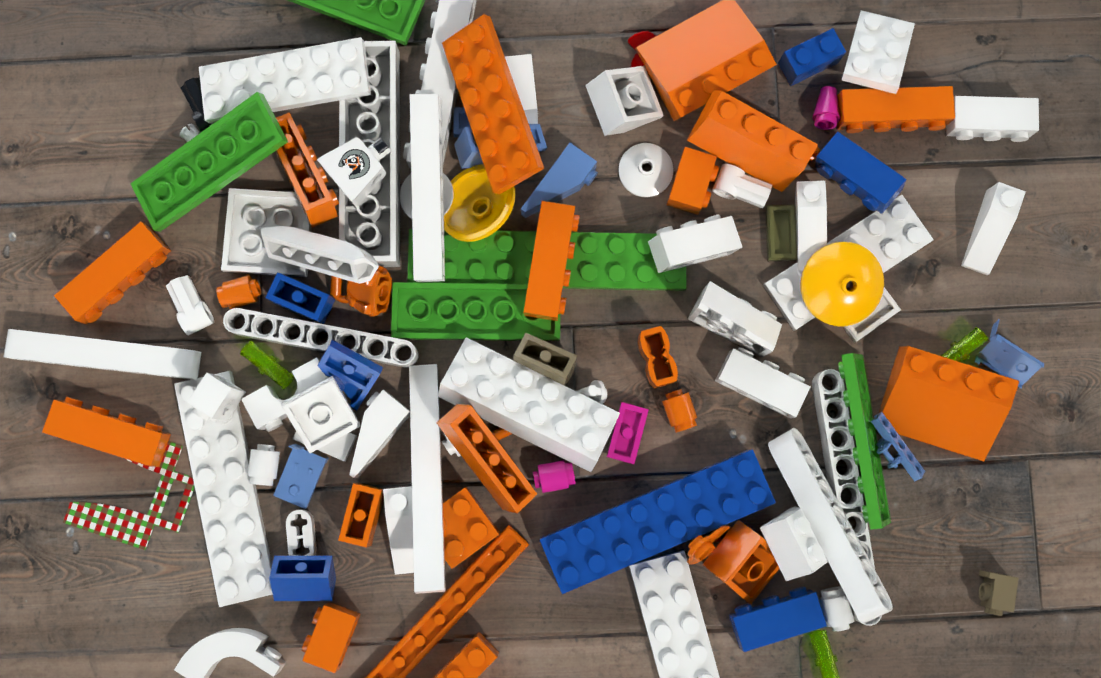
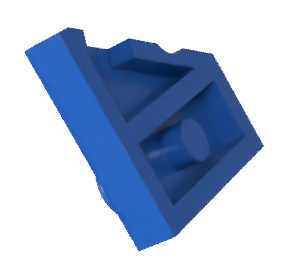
(350, 370)

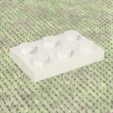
(878, 52)

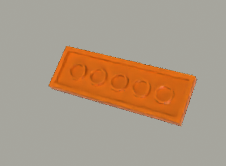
(492, 105)

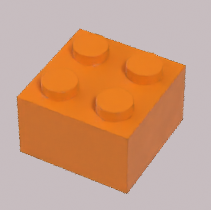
(465, 527)

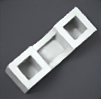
(265, 405)

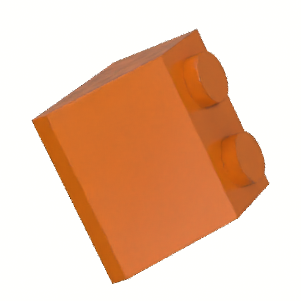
(743, 562)

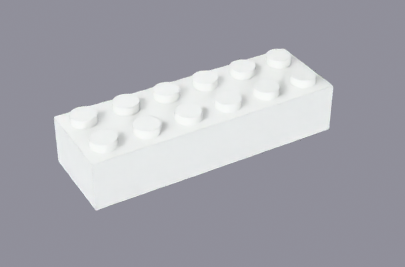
(528, 404)

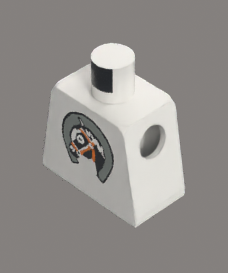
(356, 167)

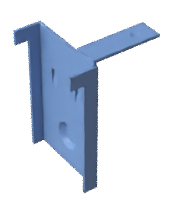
(1007, 358)
(300, 476)

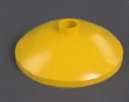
(475, 208)
(826, 279)

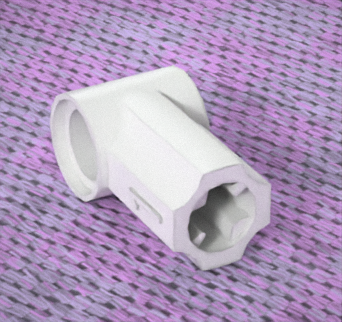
(734, 184)
(192, 311)

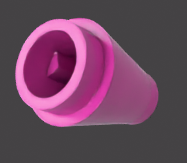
(827, 109)

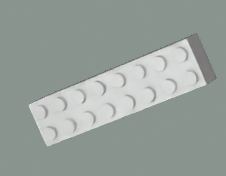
(376, 220)

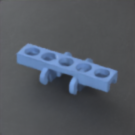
(904, 455)

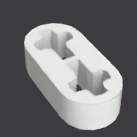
(294, 536)

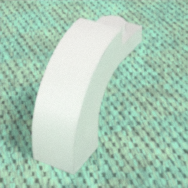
(237, 642)

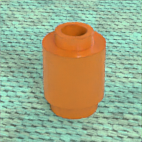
(238, 292)
(680, 410)

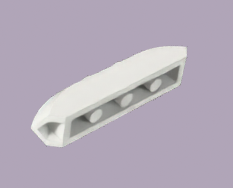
(319, 253)

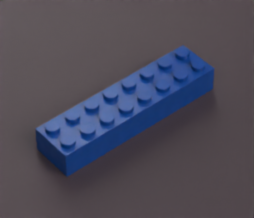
(657, 520)

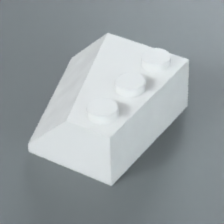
(735, 320)

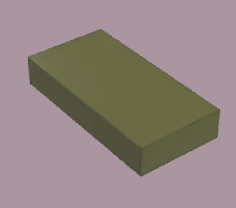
(781, 233)

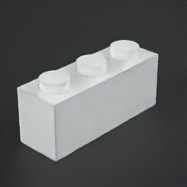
(994, 118)
(694, 243)
(763, 382)

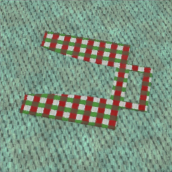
(128, 525)

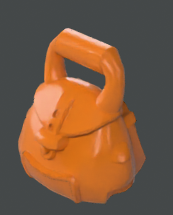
(367, 297)

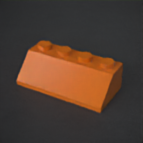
(751, 141)

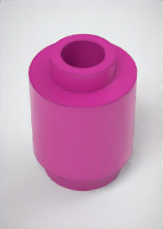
(554, 476)

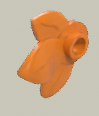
(703, 547)

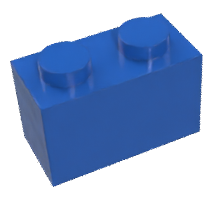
(811, 57)
(300, 298)
(303, 578)

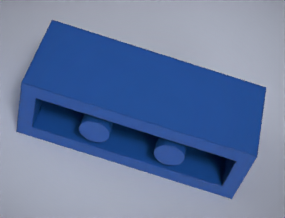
(859, 173)
(777, 619)

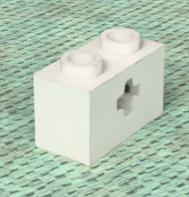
(215, 398)

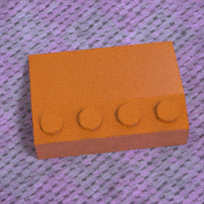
(703, 55)
(946, 402)

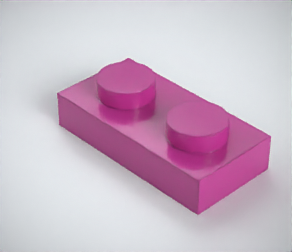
(627, 433)

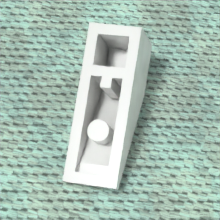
(810, 219)
(992, 227)
(378, 426)
(400, 527)

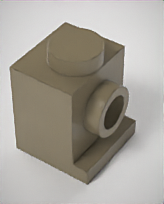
(998, 592)

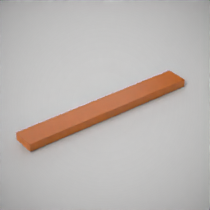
(451, 606)

